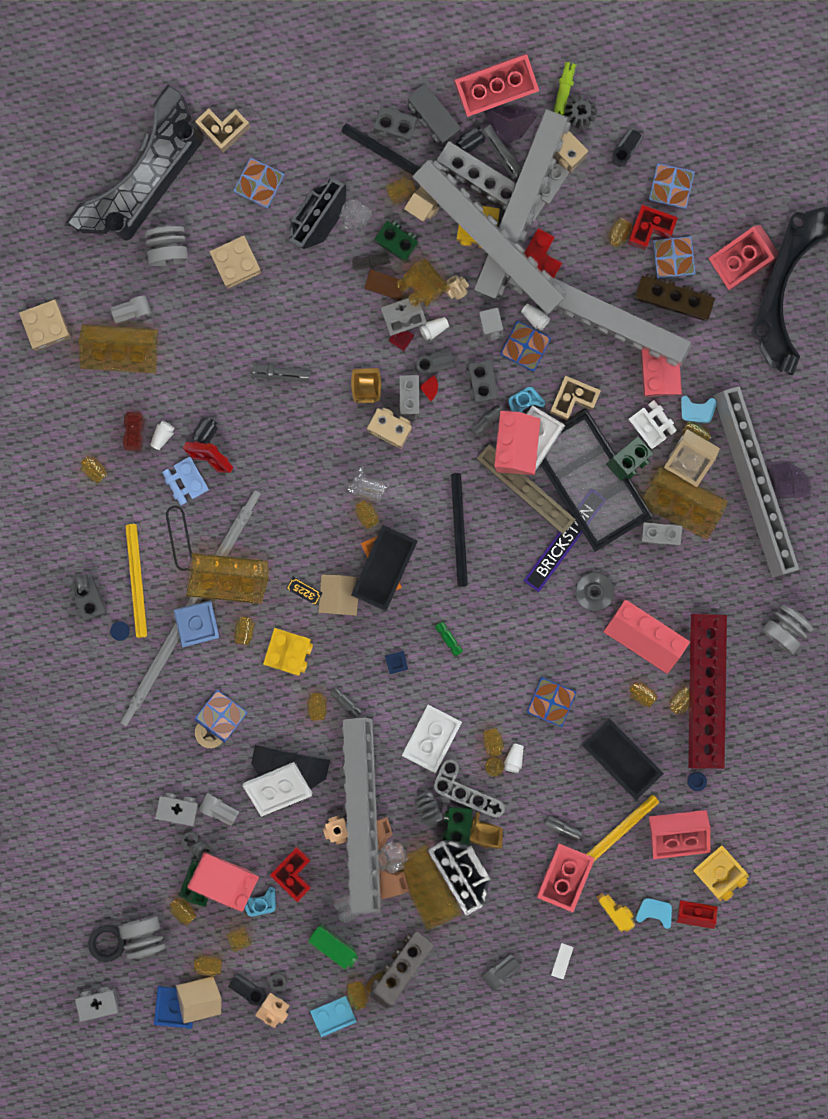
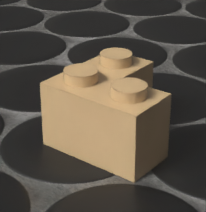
(222, 133)
(422, 205)
(571, 393)

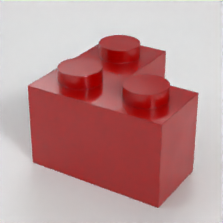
(649, 222)
(287, 874)

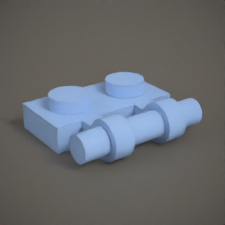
(190, 477)

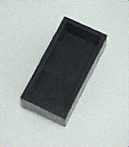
(384, 568)
(622, 759)

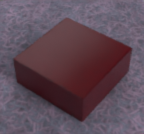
(401, 340)

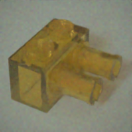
(425, 282)

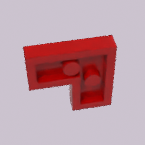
(537, 250)
(208, 453)

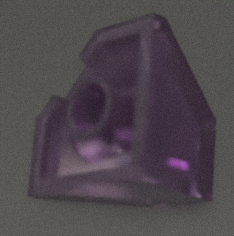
(510, 122)
(789, 481)

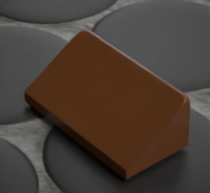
(383, 285)

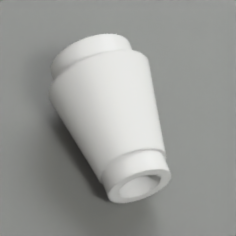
(535, 316)
(433, 328)
(162, 434)
(514, 759)

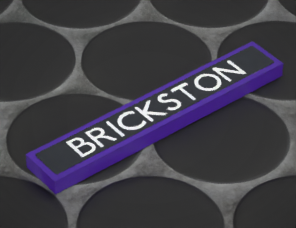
(552, 557)

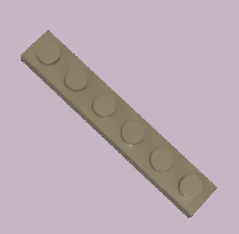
(529, 493)

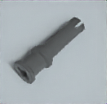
(507, 159)
(271, 372)

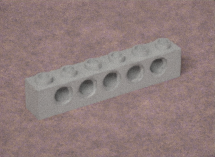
(452, 153)

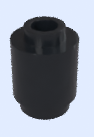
(471, 139)
(205, 430)

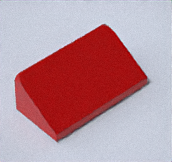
(697, 914)

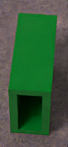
(333, 946)

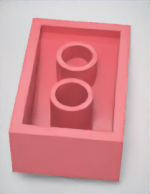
(744, 257)
(565, 877)
(223, 882)

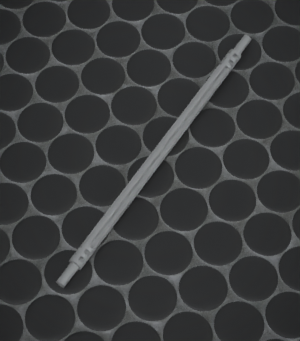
(173, 636)

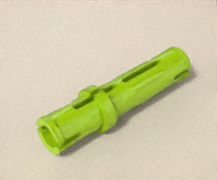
(564, 88)

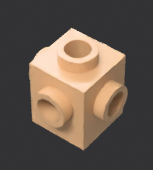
(329, 830)
(273, 1010)

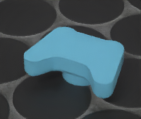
(525, 399)
(698, 412)
(261, 904)
(655, 909)

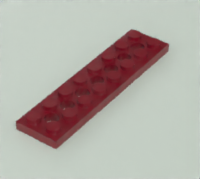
(717, 698)

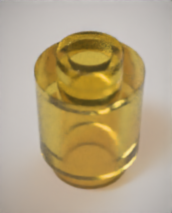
(619, 232)
(698, 429)
(93, 469)
(366, 514)
(244, 630)
(642, 694)
(680, 701)
(316, 706)
(493, 742)
(182, 911)
(208, 965)
(357, 995)

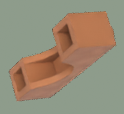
(393, 883)

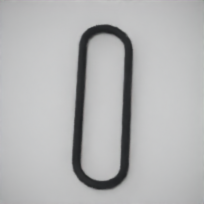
(171, 538)

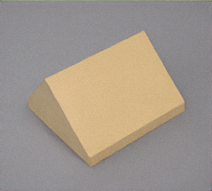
(337, 595)
(199, 999)

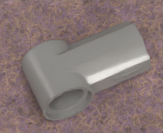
(134, 309)
(216, 808)

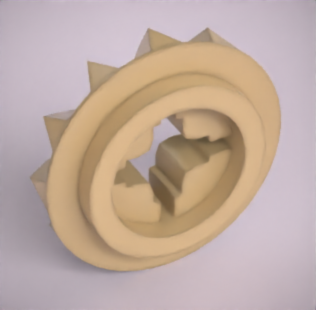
(208, 742)

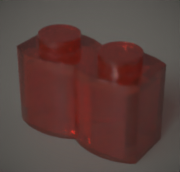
(134, 424)

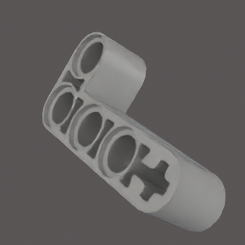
(470, 793)

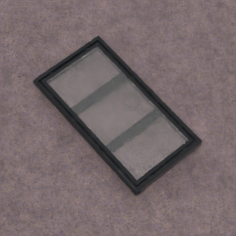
(587, 486)

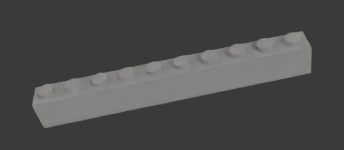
(526, 195)
(489, 236)
(620, 323)
(756, 482)
(361, 816)

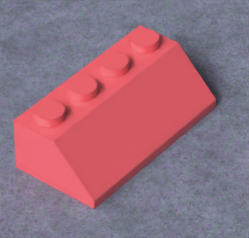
(496, 85)
(646, 636)

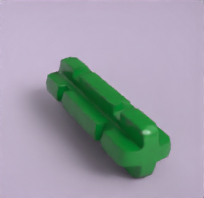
(448, 639)

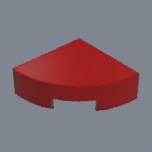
(430, 388)

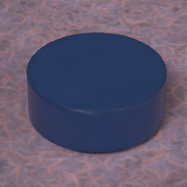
(120, 631)
(697, 781)

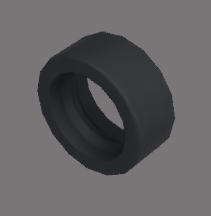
(92, 943)

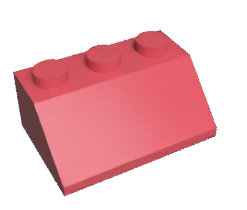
(659, 376)
(517, 443)
(680, 834)

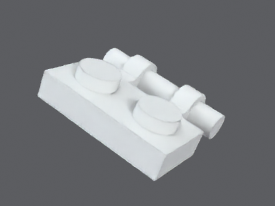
(648, 429)

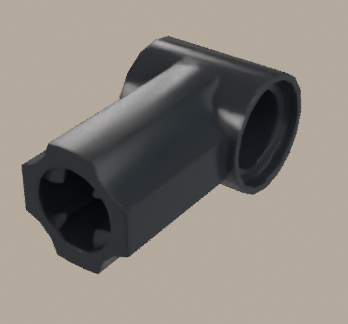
(627, 147)
(245, 989)

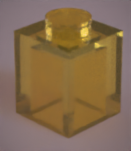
(400, 190)
(239, 938)

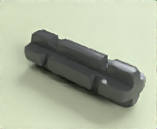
(345, 702)

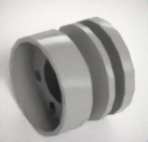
(166, 242)
(788, 629)
(142, 937)

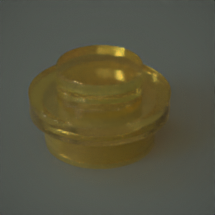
(494, 766)

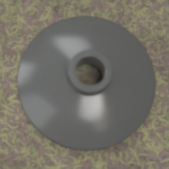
(599, 582)

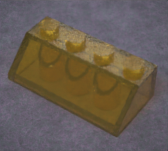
(118, 348)
(684, 503)
(227, 578)
(429, 889)

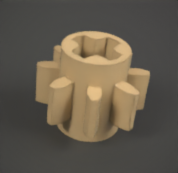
(457, 287)

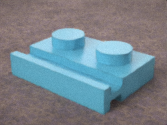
(333, 1016)

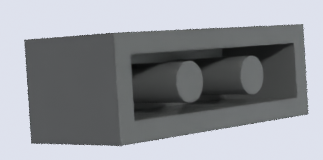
(433, 115)

